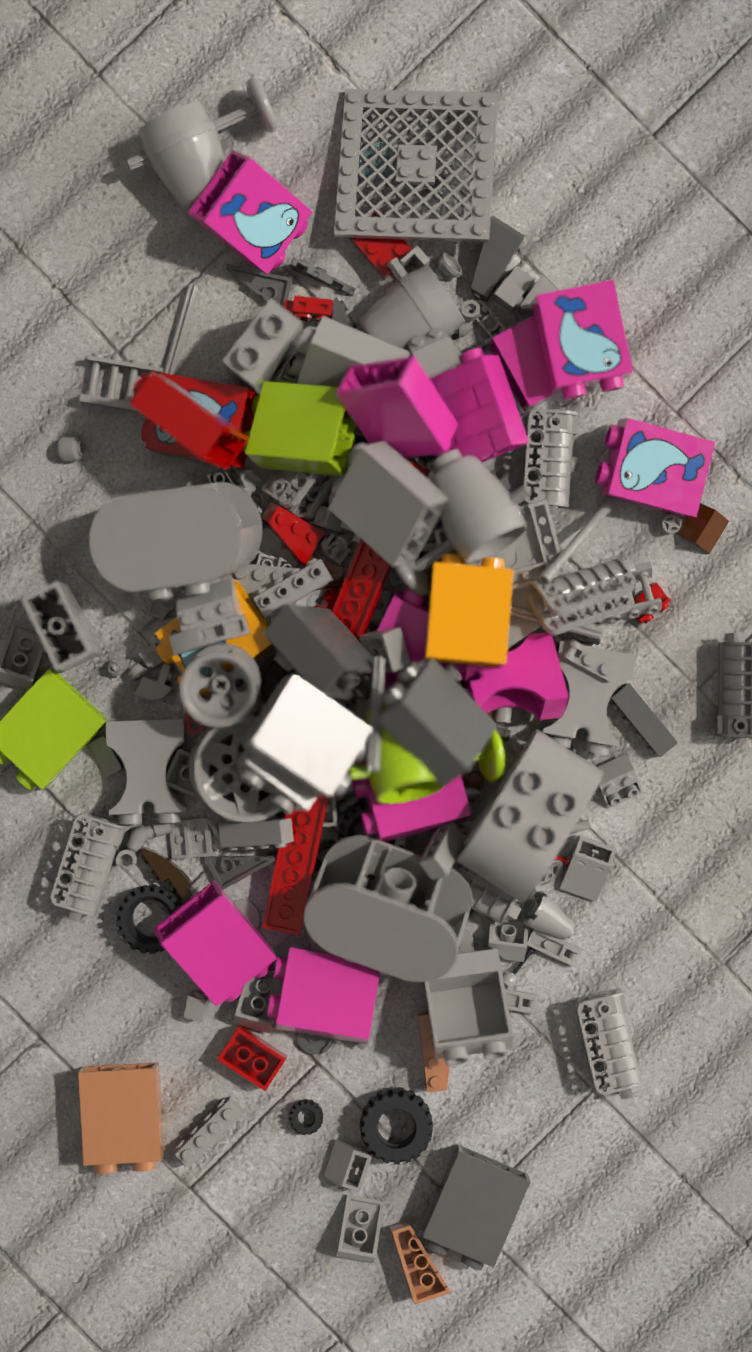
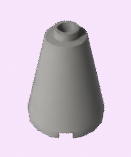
(547, 917)

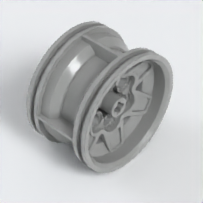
(210, 790)

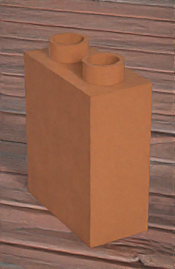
(121, 1116)

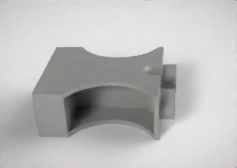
(588, 700)
(147, 753)

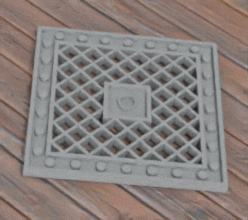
(416, 165)

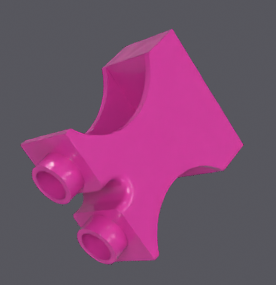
(527, 680)

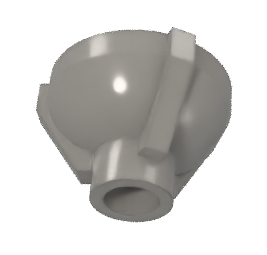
(448, 267)

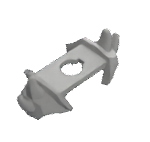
(248, 482)

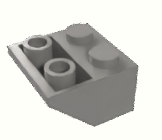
(618, 781)
(348, 1165)

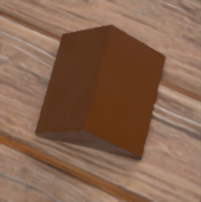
(704, 529)

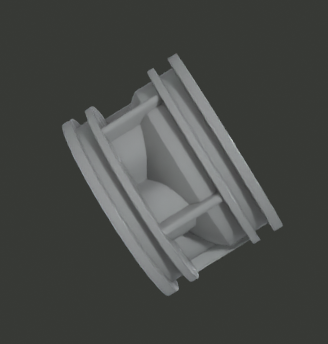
(211, 710)

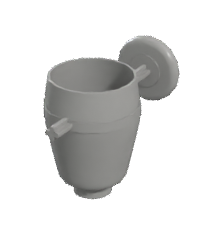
(186, 143)
(412, 309)
(476, 518)

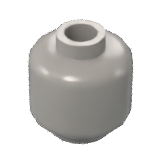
(70, 448)

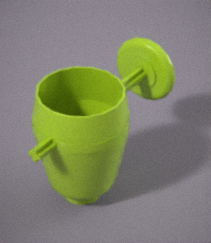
(401, 768)

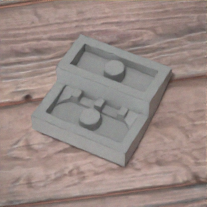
(191, 839)

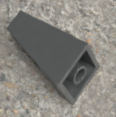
(495, 257)

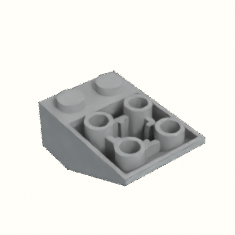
(588, 868)

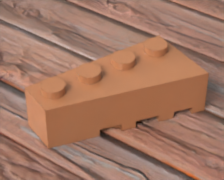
(435, 1070)
(418, 1269)

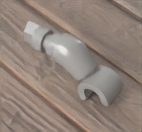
(139, 837)

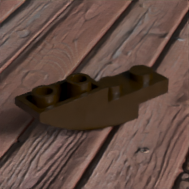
(165, 868)

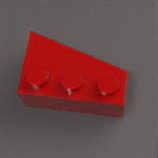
(294, 533)

